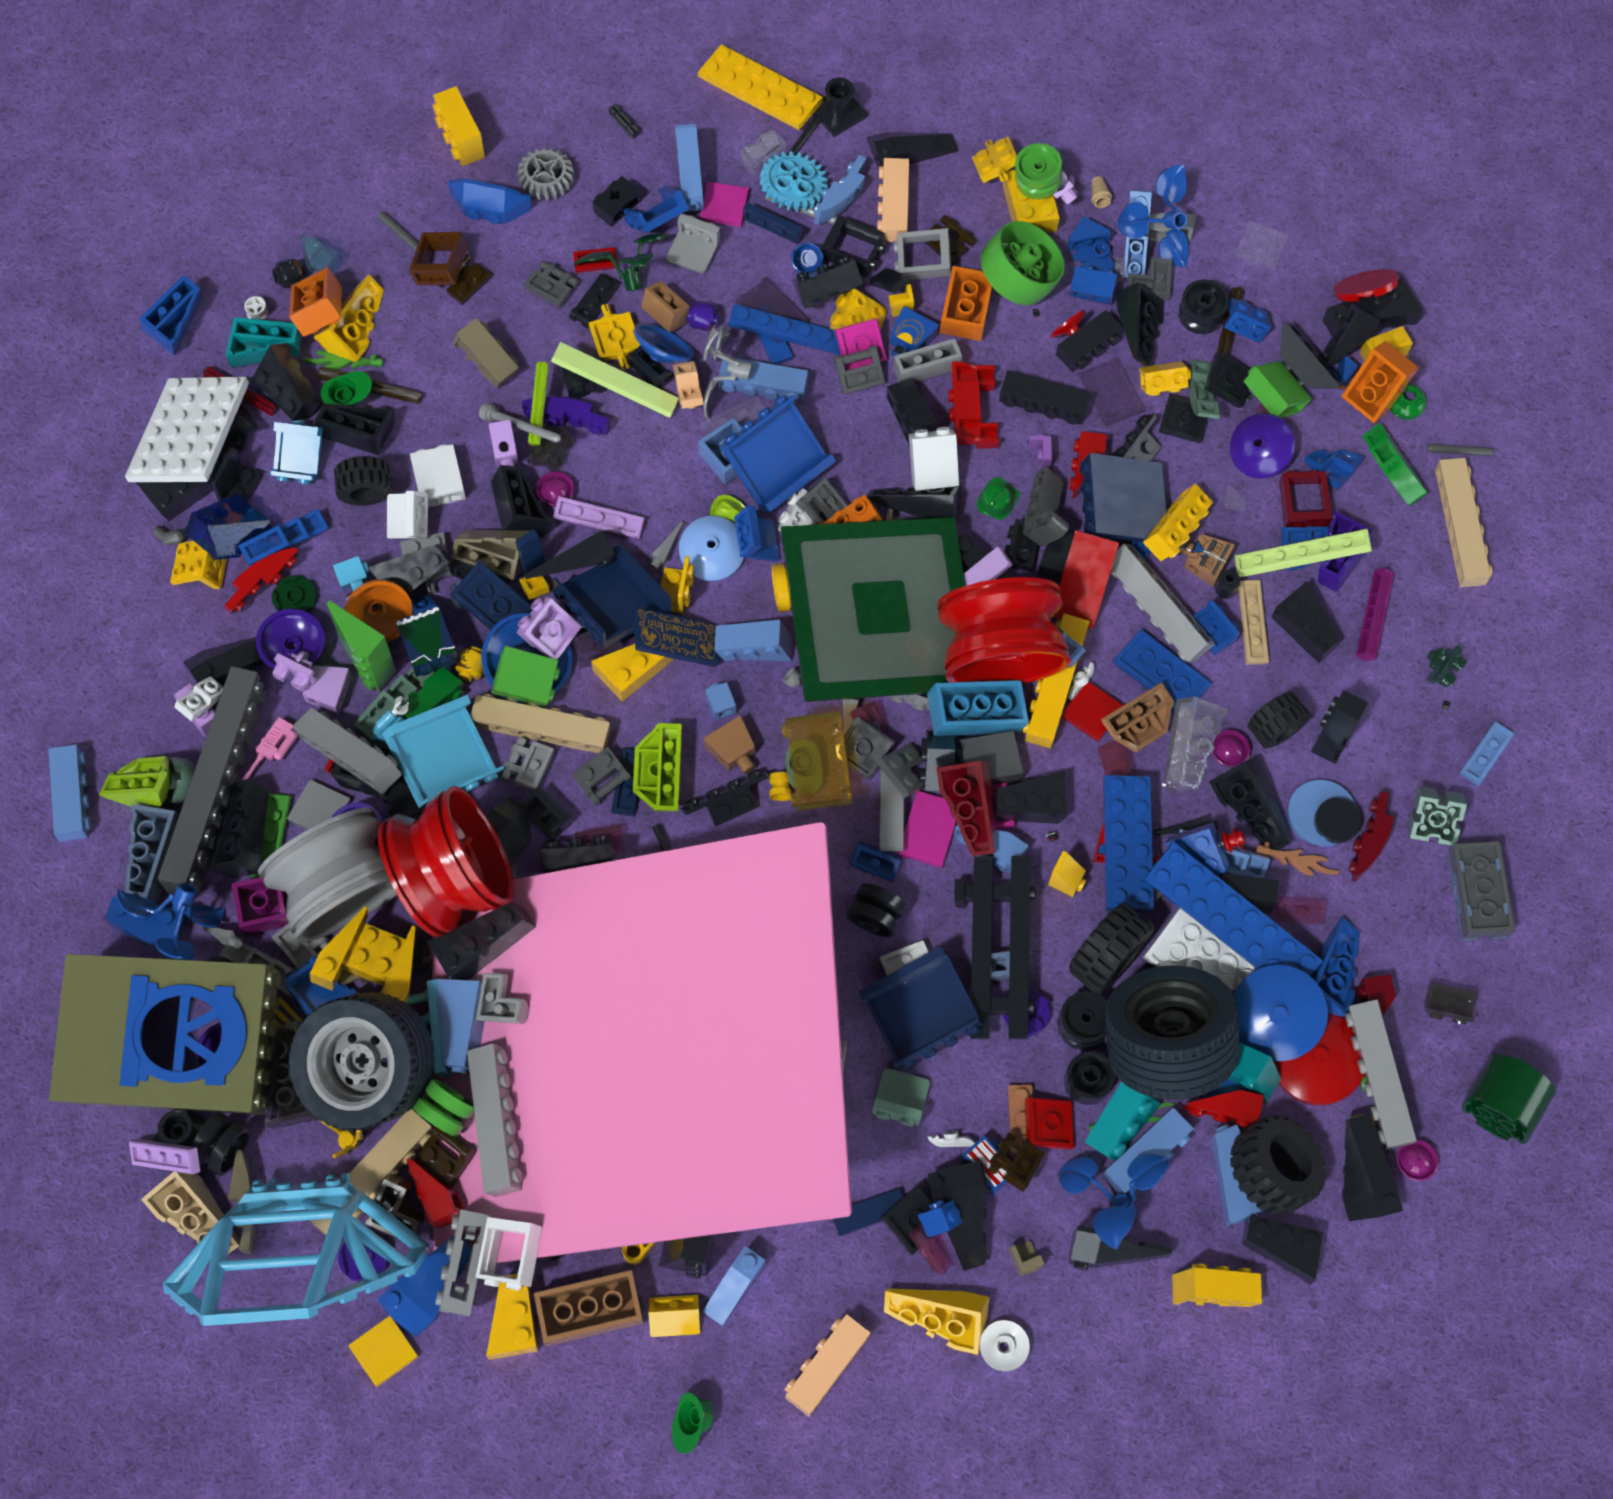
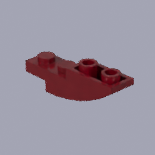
(1373, 839)

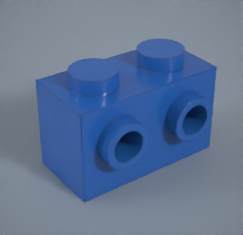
(1093, 284)

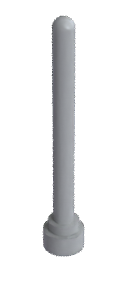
(490, 413)

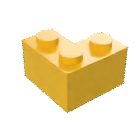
(1397, 338)

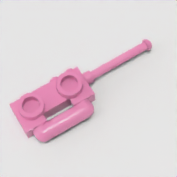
(268, 746)

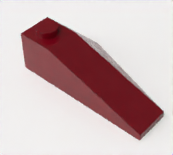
(970, 800)

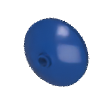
(661, 344)

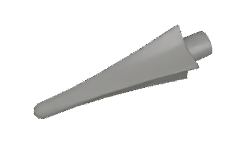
(662, 553)
(848, 705)
(226, 937)

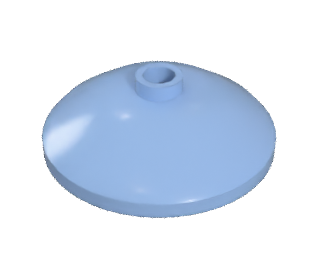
(714, 562)

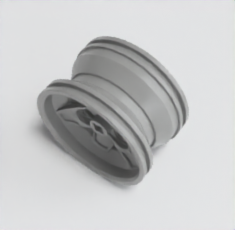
(330, 874)

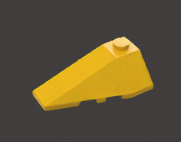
(350, 333)

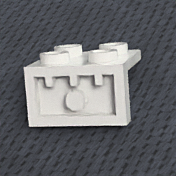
(407, 515)

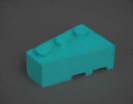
(252, 338)
(1255, 1072)
(1121, 1121)

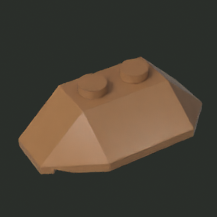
(1141, 719)

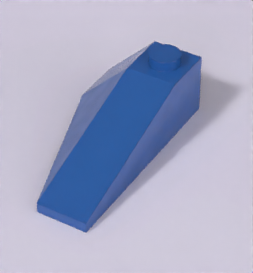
(414, 1297)

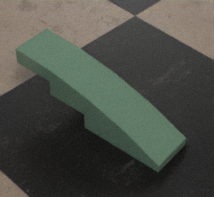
(386, 699)

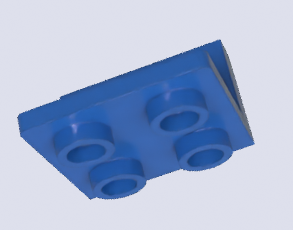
(756, 536)

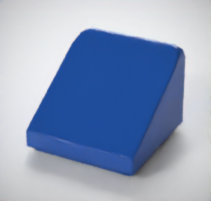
(1346, 368)

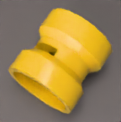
(780, 787)

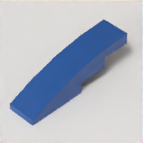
(283, 537)

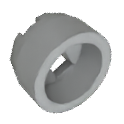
(792, 678)

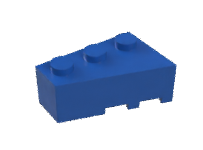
(172, 314)
(145, 930)

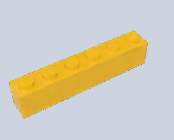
(1053, 691)

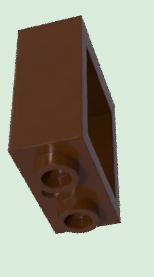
(438, 274)

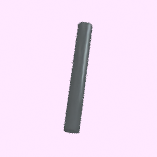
(398, 230)
(1456, 449)

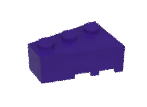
(1336, 571)

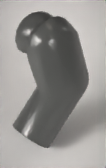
(169, 537)

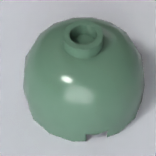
(180, 778)

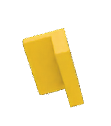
(674, 1315)

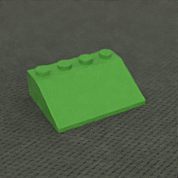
(364, 647)

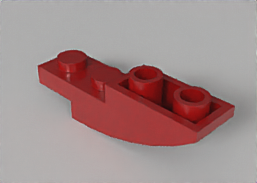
(266, 571)

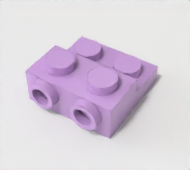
(548, 628)

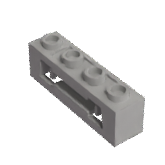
(449, 1272)

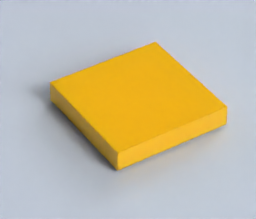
(383, 1351)

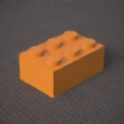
(315, 302)
(966, 304)
(1379, 382)

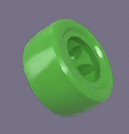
(1031, 253)

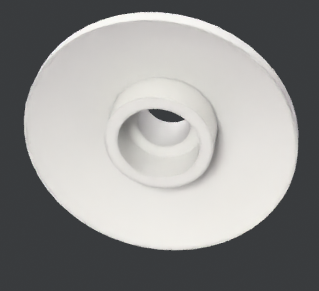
(1013, 1336)

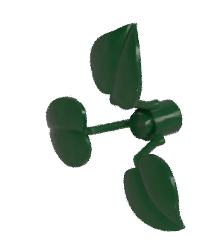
(632, 274)

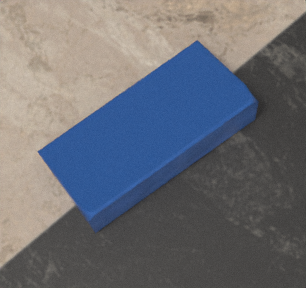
(876, 861)

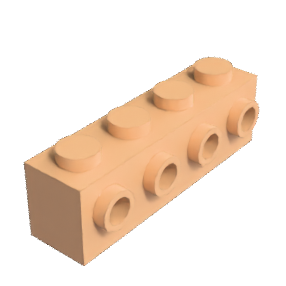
(894, 197)
(827, 1365)

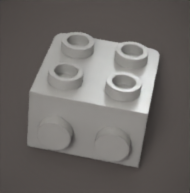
(694, 244)

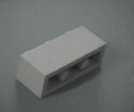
(927, 361)

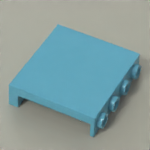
(440, 751)

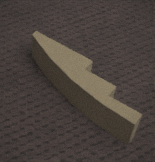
(240, 1184)

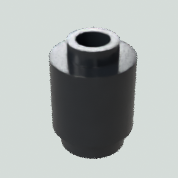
(1227, 584)

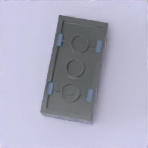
(1480, 891)

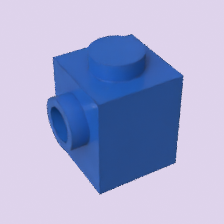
(940, 1217)

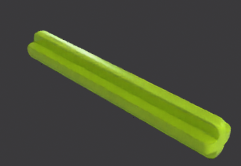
(538, 401)

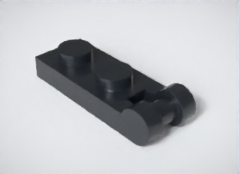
(595, 297)

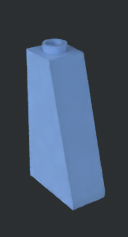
(689, 166)
(457, 1020)
(1234, 1202)

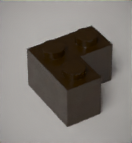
(392, 1198)

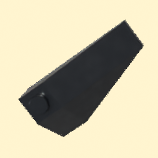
(1140, 316)

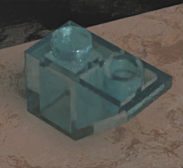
(318, 256)

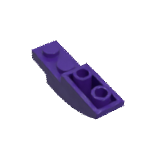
(576, 412)

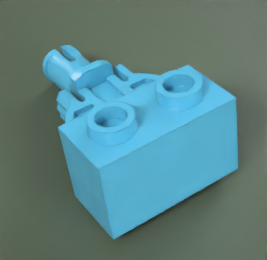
(351, 573)

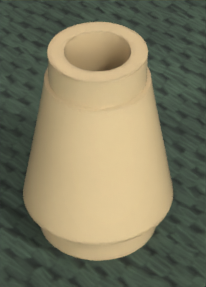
(1100, 193)

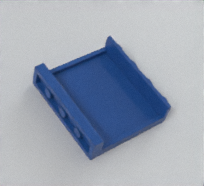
(775, 454)

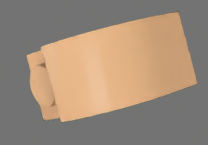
(687, 385)

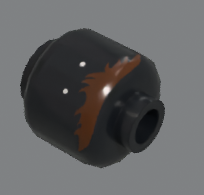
(288, 272)

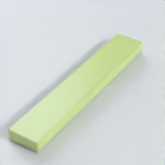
(614, 379)
(1303, 553)

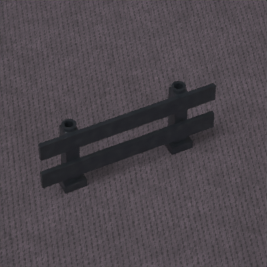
(982, 895)

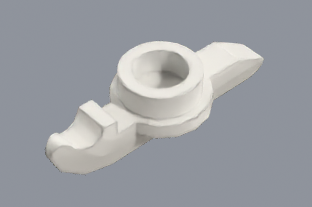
(1081, 679)
(951, 1139)

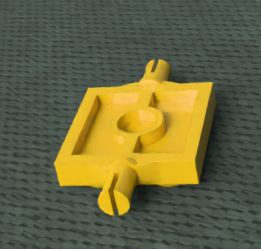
(995, 160)
(614, 336)

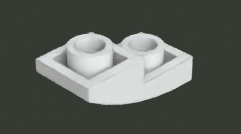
(202, 698)

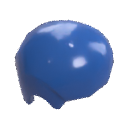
(807, 257)

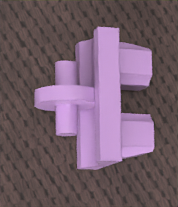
(1066, 190)
(298, 666)

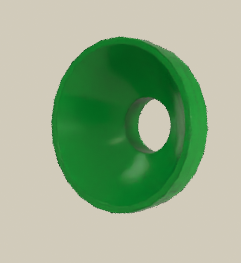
(1409, 409)

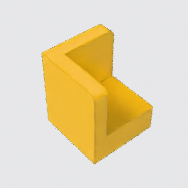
(897, 301)

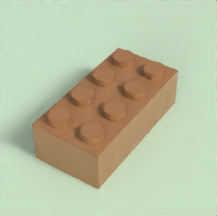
(588, 1308)

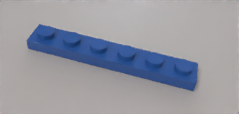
(784, 328)

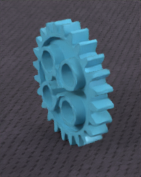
(793, 181)

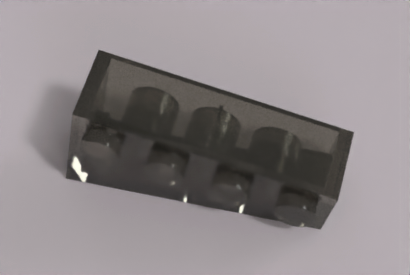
(282, 1101)

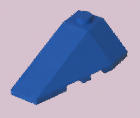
(1336, 970)

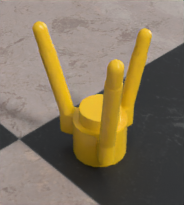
(347, 1140)

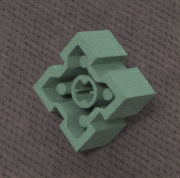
(1436, 815)

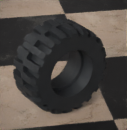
(1111, 948)
(1260, 1177)

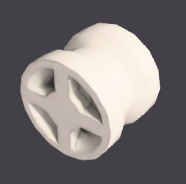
(252, 305)

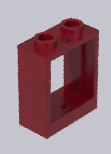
(1305, 519)

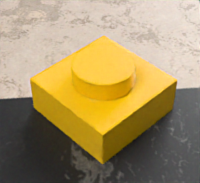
(534, 587)

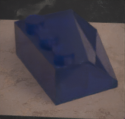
(225, 526)

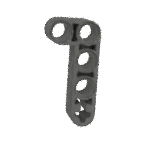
(1041, 521)

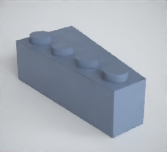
(150, 839)

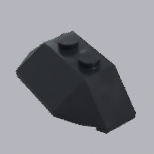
(1305, 361)
(511, 826)

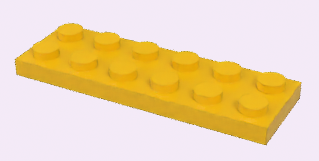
(760, 87)

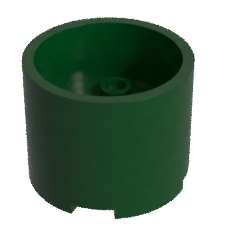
(1509, 1098)

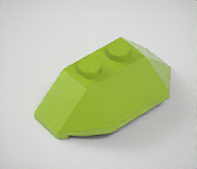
(659, 767)
(139, 782)

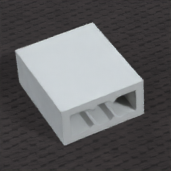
(934, 458)
(438, 475)

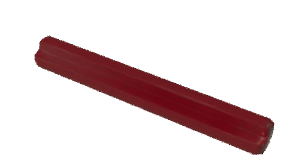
(250, 396)

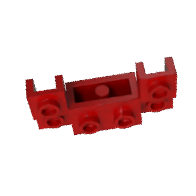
(965, 399)

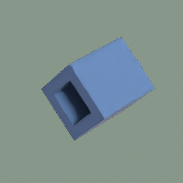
(720, 700)

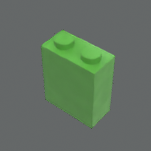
(1277, 389)
(525, 676)

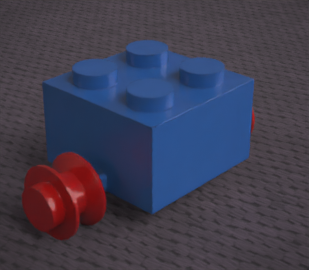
(1206, 846)

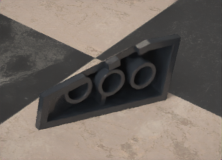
(910, 146)
(920, 503)
(586, 553)
(218, 660)
(1252, 798)
(1367, 1176)
(966, 1187)
(1091, 1252)

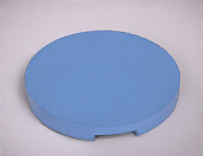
(1304, 805)

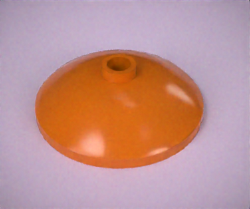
(392, 606)

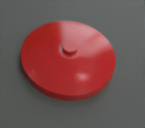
(1326, 1071)

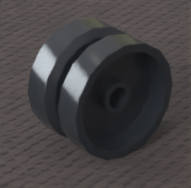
(1203, 306)
(876, 910)
(1074, 1030)
(219, 1141)

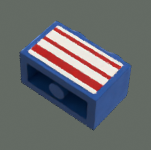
(983, 1151)

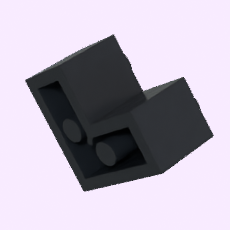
(936, 752)

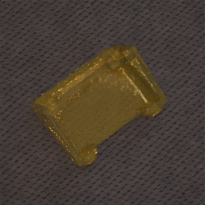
(818, 761)

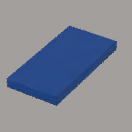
(1153, 663)

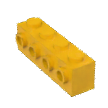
(1178, 522)

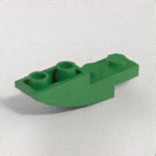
(1394, 464)

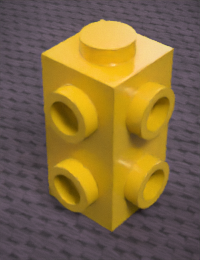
(1164, 377)

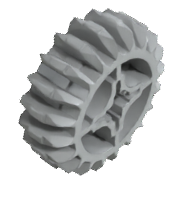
(547, 166)

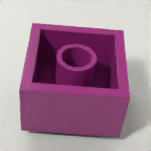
(259, 907)

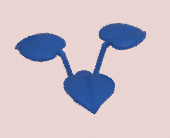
(1133, 219)
(182, 901)
(1114, 1223)

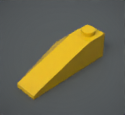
(950, 1314)

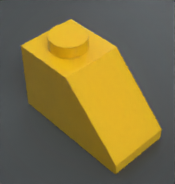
(1067, 875)

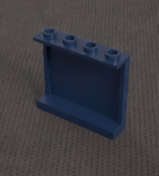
(1121, 496)
(608, 595)
(922, 1008)

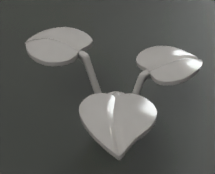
(736, 367)

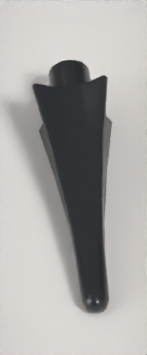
(1186, 826)

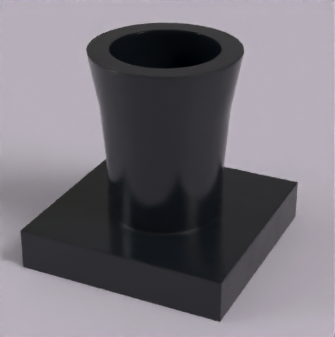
(839, 108)
(175, 1122)

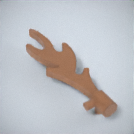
(1300, 863)

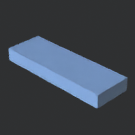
(1486, 753)

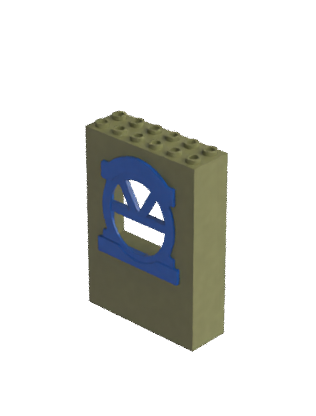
(102, 1027)

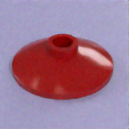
(1070, 326)

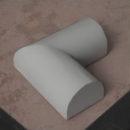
(494, 1005)

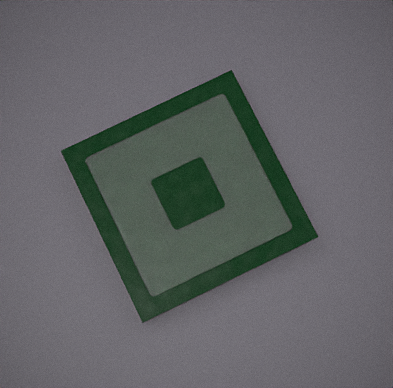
(870, 605)

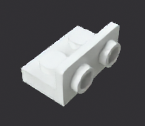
(794, 515)

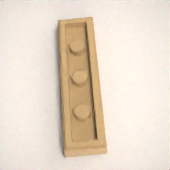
(1253, 622)

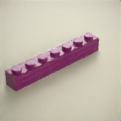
(1374, 614)

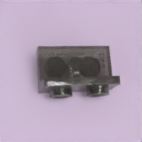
(551, 453)
(1450, 1002)

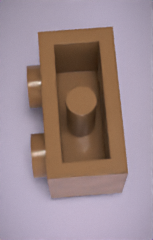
(665, 306)

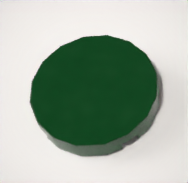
(294, 593)

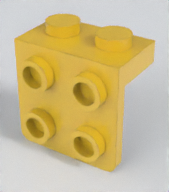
(855, 308)

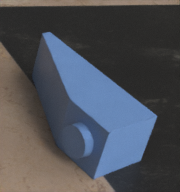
(734, 1285)

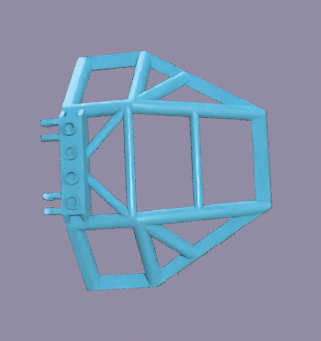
(264, 1204)

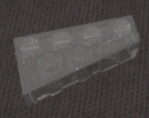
(1191, 742)

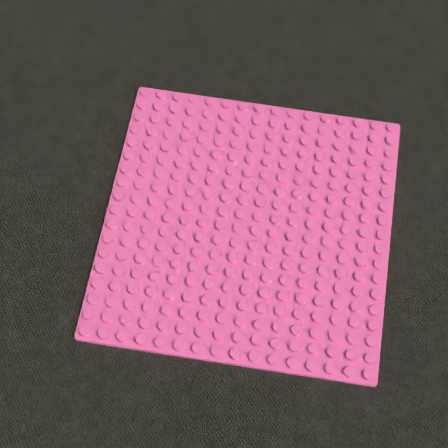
(670, 1049)

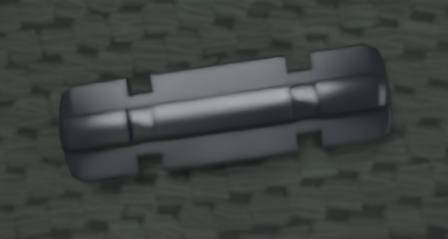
(624, 121)

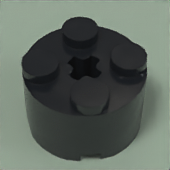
(1076, 1080)

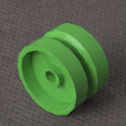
(1038, 171)
(444, 1107)

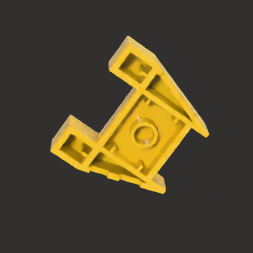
(368, 954)

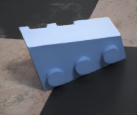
(754, 641)

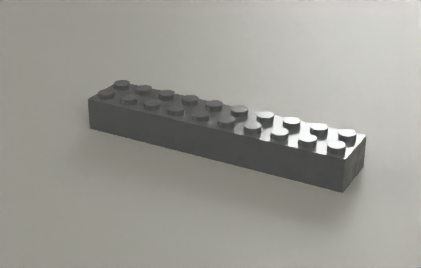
(213, 780)

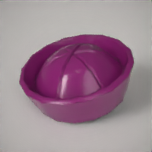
(554, 485)
(1231, 748)
(1417, 1160)

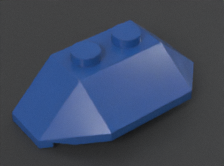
(489, 201)

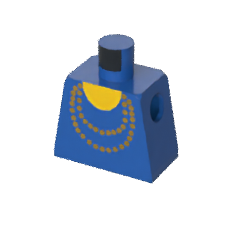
(912, 332)

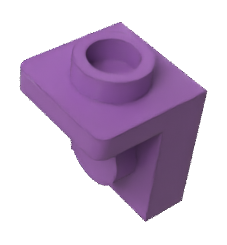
(1044, 448)

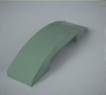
(1200, 399)

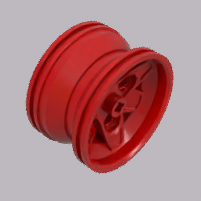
(1003, 631)
(445, 861)

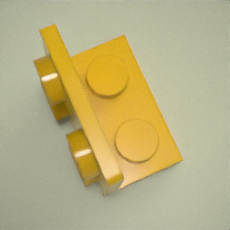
(196, 564)
(678, 584)

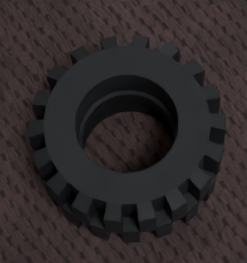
(362, 480)
(1278, 720)

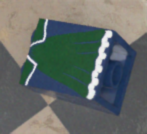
(427, 641)

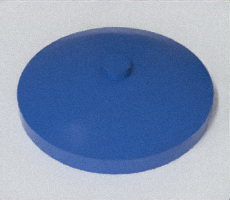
(505, 635)
(1280, 1012)

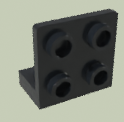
(234, 478)

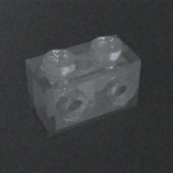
(757, 153)

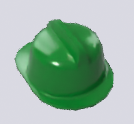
(347, 388)
(997, 499)
(690, 1421)

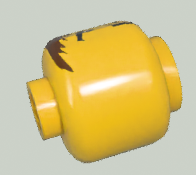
(470, 664)

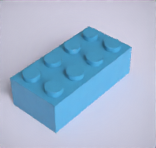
(977, 708)

